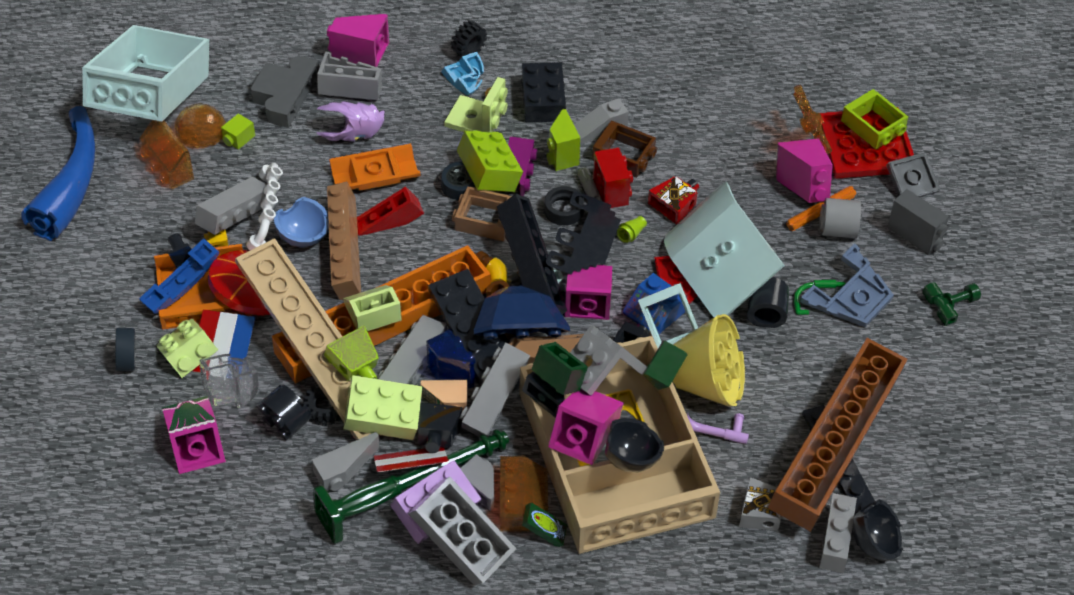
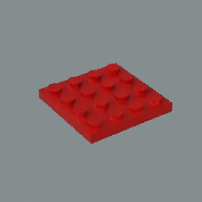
(853, 155)

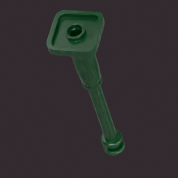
(333, 512)

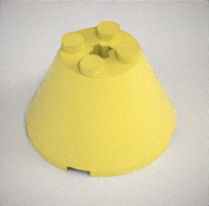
(712, 362)

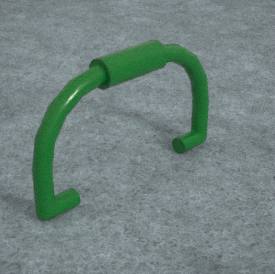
(819, 284)

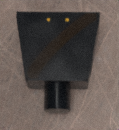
(438, 425)

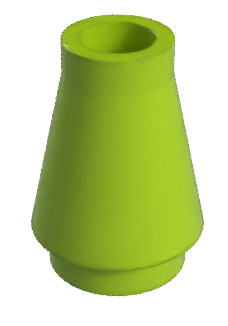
(630, 230)

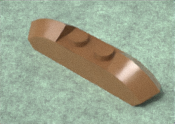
(531, 344)

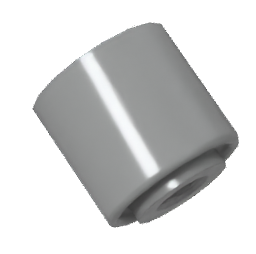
(840, 218)

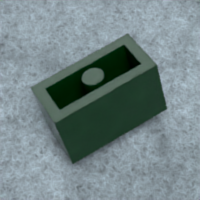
(559, 368)

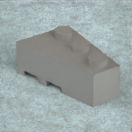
(348, 79)

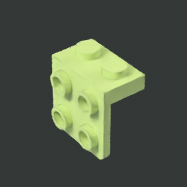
(186, 347)

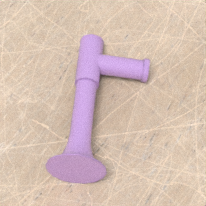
(732, 435)

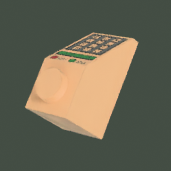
(445, 392)

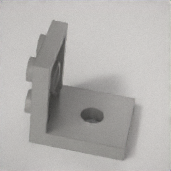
(605, 355)

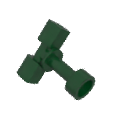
(946, 301)

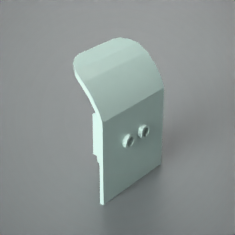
(721, 252)

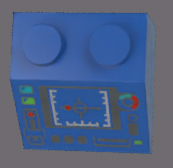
(662, 312)

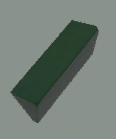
(664, 365)

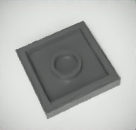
(913, 174)

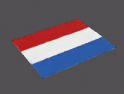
(228, 332)

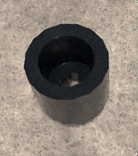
(769, 304)

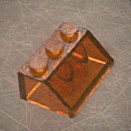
(166, 154)
(520, 484)

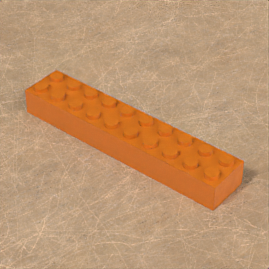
(413, 299)

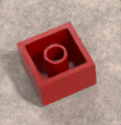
(612, 177)

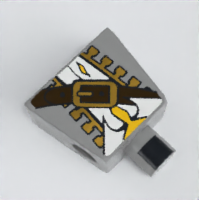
(755, 508)

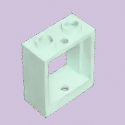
(659, 296)

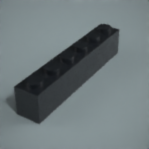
(529, 248)

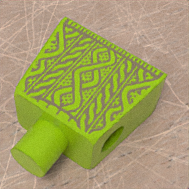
(353, 354)

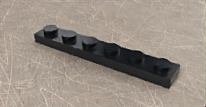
(852, 482)

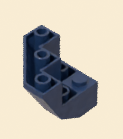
(519, 313)

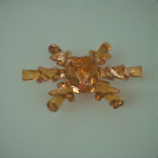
(811, 120)

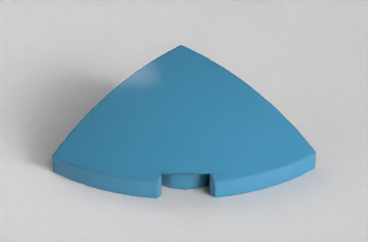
(465, 73)

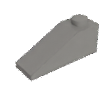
(595, 122)
(343, 463)

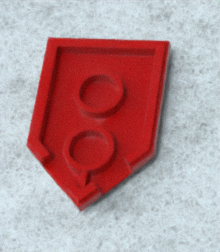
(670, 273)

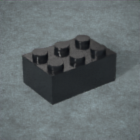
(543, 91)

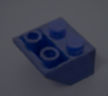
(449, 358)

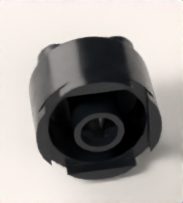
(284, 411)

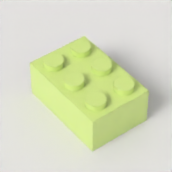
(383, 407)

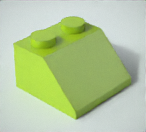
(563, 143)

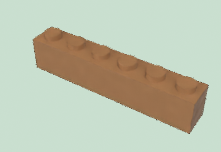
(343, 240)

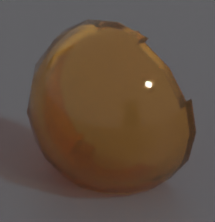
(199, 126)

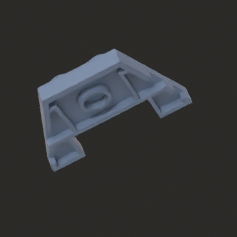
(859, 298)

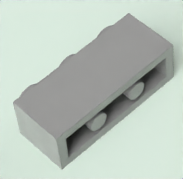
(838, 533)

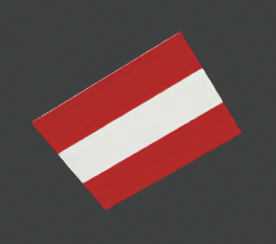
(409, 459)

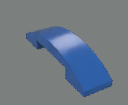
(182, 278)

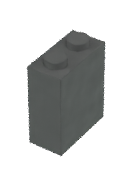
(918, 222)

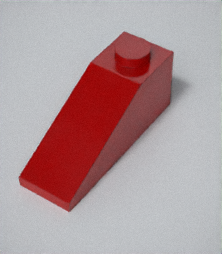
(390, 213)

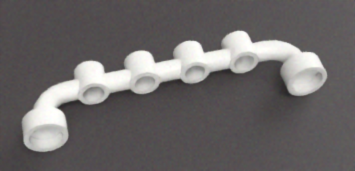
(269, 174)

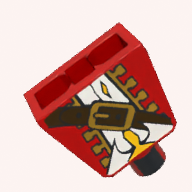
(674, 198)

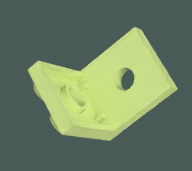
(487, 112)

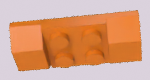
(375, 167)

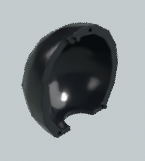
(633, 445)
(878, 531)

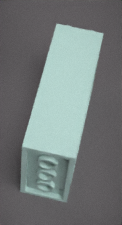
(114, 88)

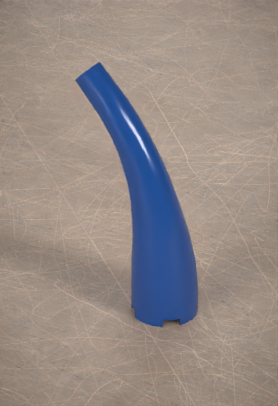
(61, 198)

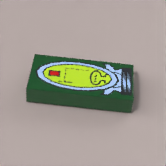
(544, 524)

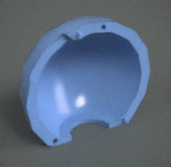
(302, 223)

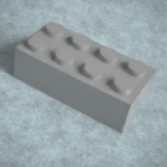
(462, 531)

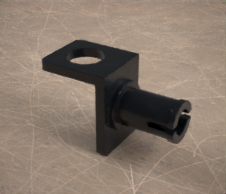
(179, 250)

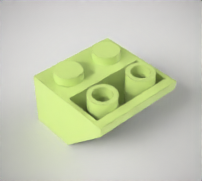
(374, 307)

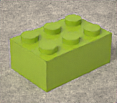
(489, 161)

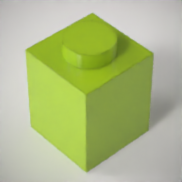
(238, 131)

